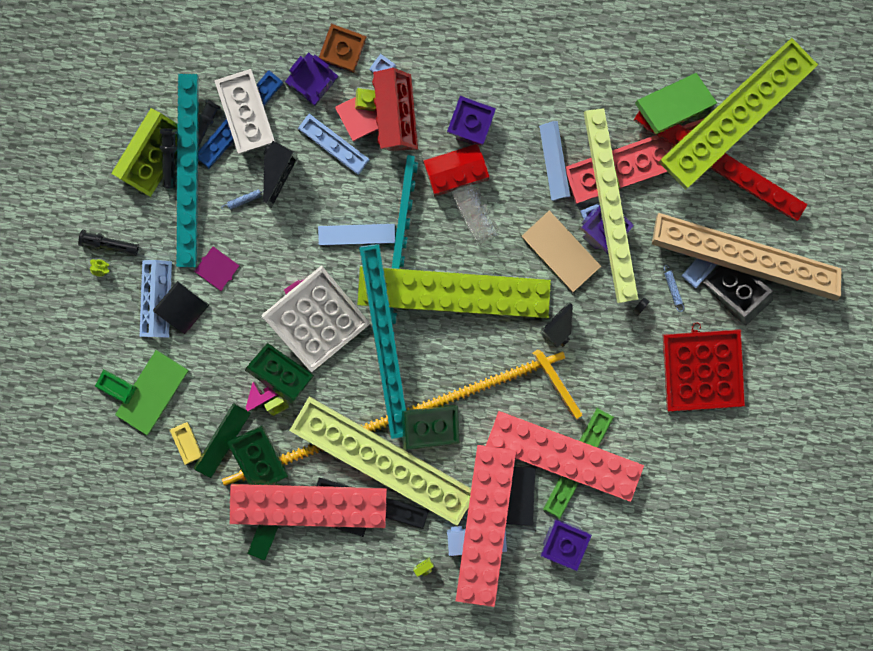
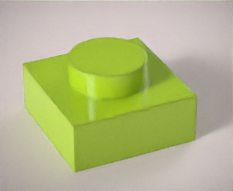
(365, 99)
(276, 405)
(424, 567)

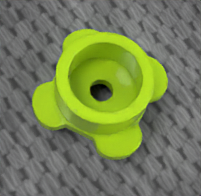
(99, 267)

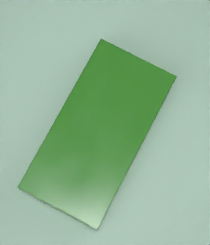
(675, 103)
(153, 392)

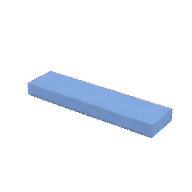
(333, 144)
(554, 160)
(356, 234)

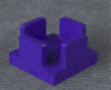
(311, 78)
(471, 121)
(594, 229)
(565, 544)

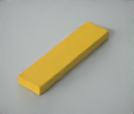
(557, 383)

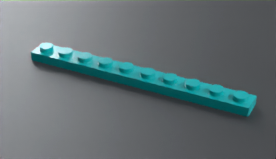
(187, 170)
(404, 222)
(383, 337)

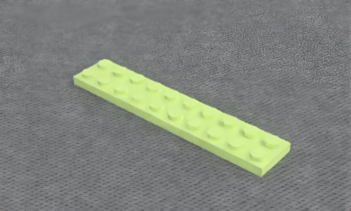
(382, 460)

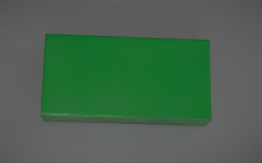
(115, 386)

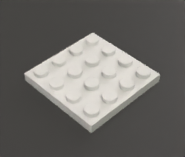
(316, 319)

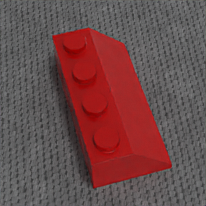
(395, 110)

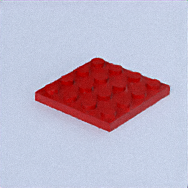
(703, 370)

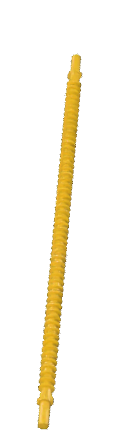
(434, 403)

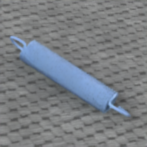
(243, 199)
(673, 288)

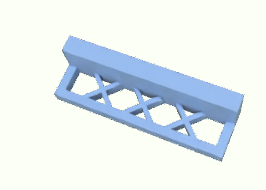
(160, 284)

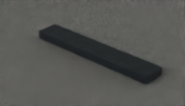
(395, 509)

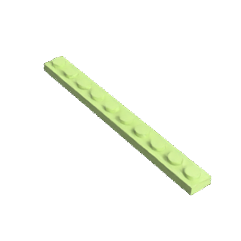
(610, 205)

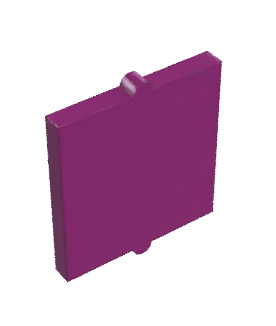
(217, 268)

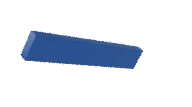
(223, 138)

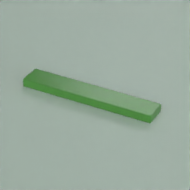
(566, 487)

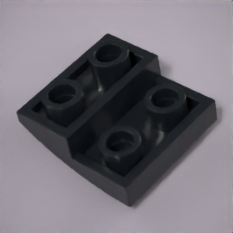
(181, 307)

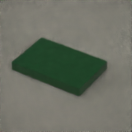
(279, 373)
(430, 427)
(258, 457)

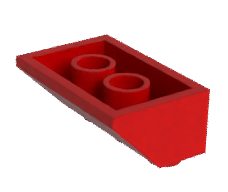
(456, 170)

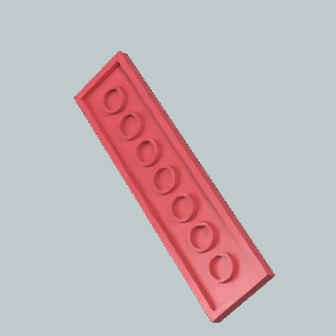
(632, 165)
(566, 456)
(307, 506)
(485, 525)

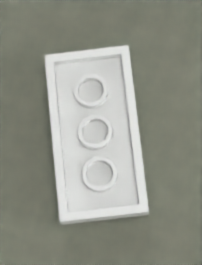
(244, 111)

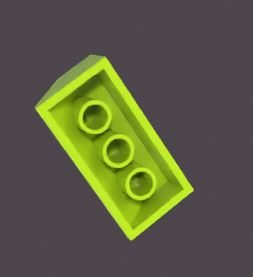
(142, 159)

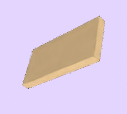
(561, 251)

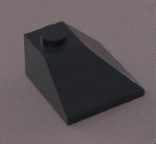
(559, 327)

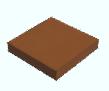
(342, 48)

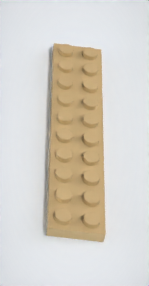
(747, 256)

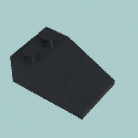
(277, 167)
(739, 292)

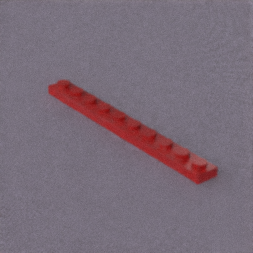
(739, 175)

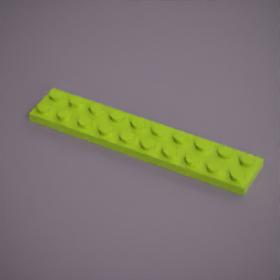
(738, 113)
(463, 293)

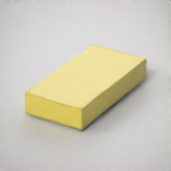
(186, 443)

